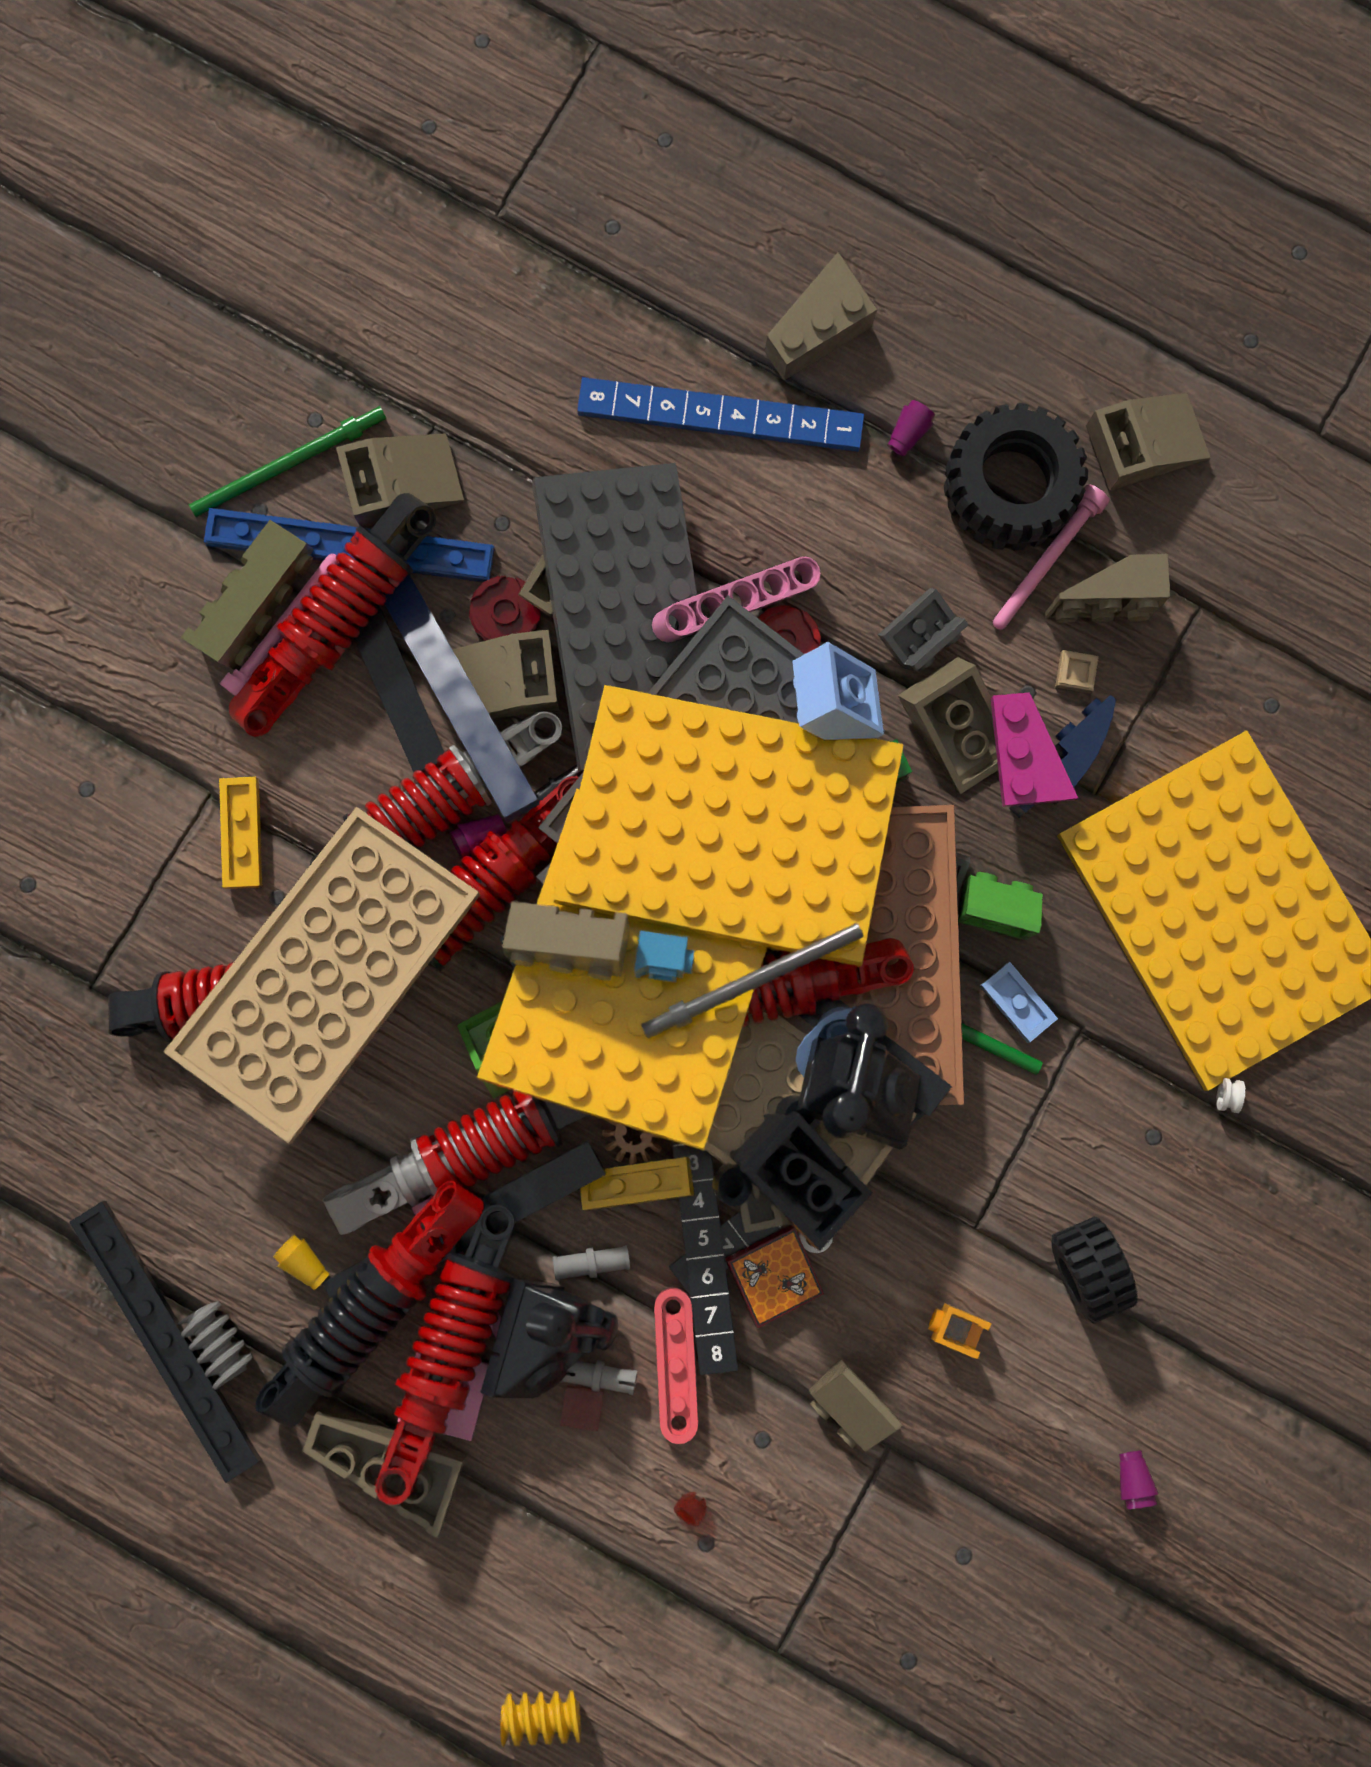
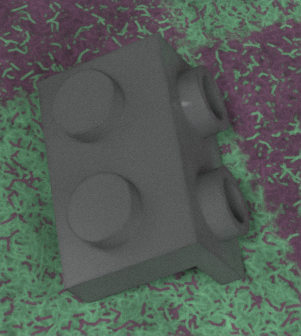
(922, 631)

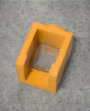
(957, 1329)

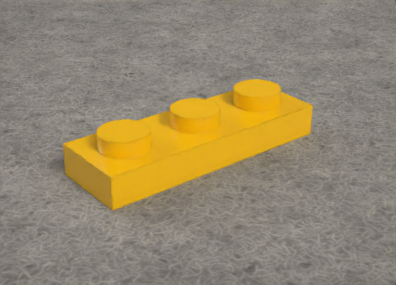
(240, 832)
(639, 1184)

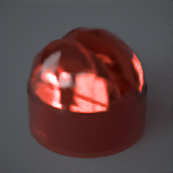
(690, 1509)

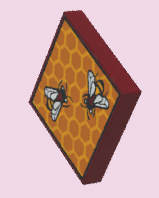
(774, 1276)

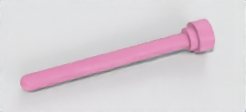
(1092, 503)
(236, 681)

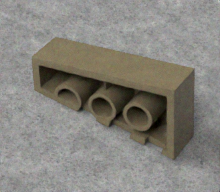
(358, 1451)

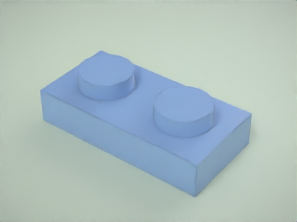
(1018, 1002)

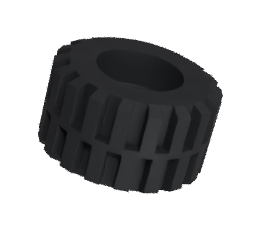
(1094, 1270)

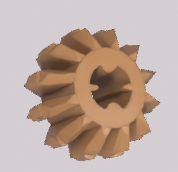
(629, 1147)

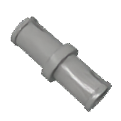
(591, 1262)
(602, 1377)

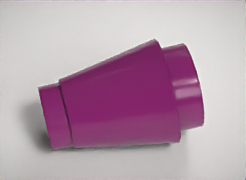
(910, 427)
(473, 833)
(1136, 1481)

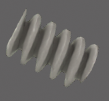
(215, 1343)

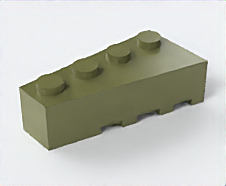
(250, 596)

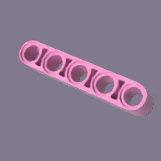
(750, 590)

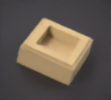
(1076, 671)

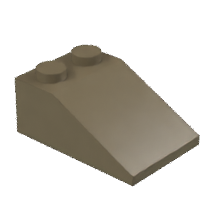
(955, 722)

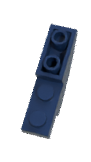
(1081, 743)

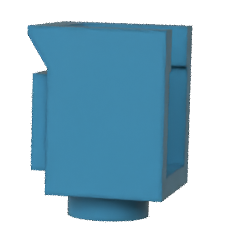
(663, 956)

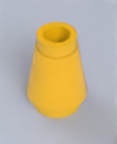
(301, 1262)

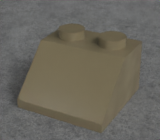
(853, 1406)

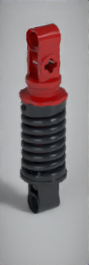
(367, 1307)

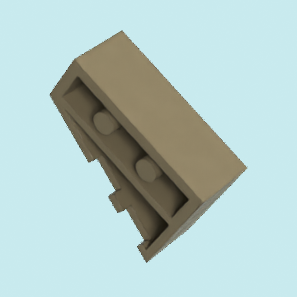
(820, 320)
(566, 940)

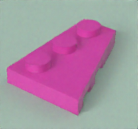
(1026, 755)

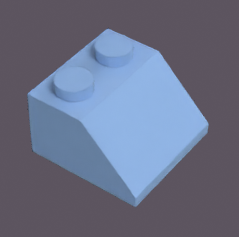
(837, 695)

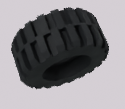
(1024, 433)

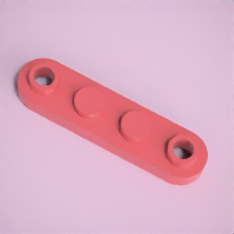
(676, 1366)

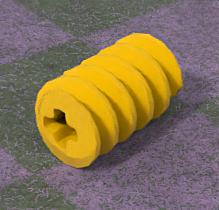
(540, 1718)

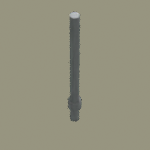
(682, 1013)

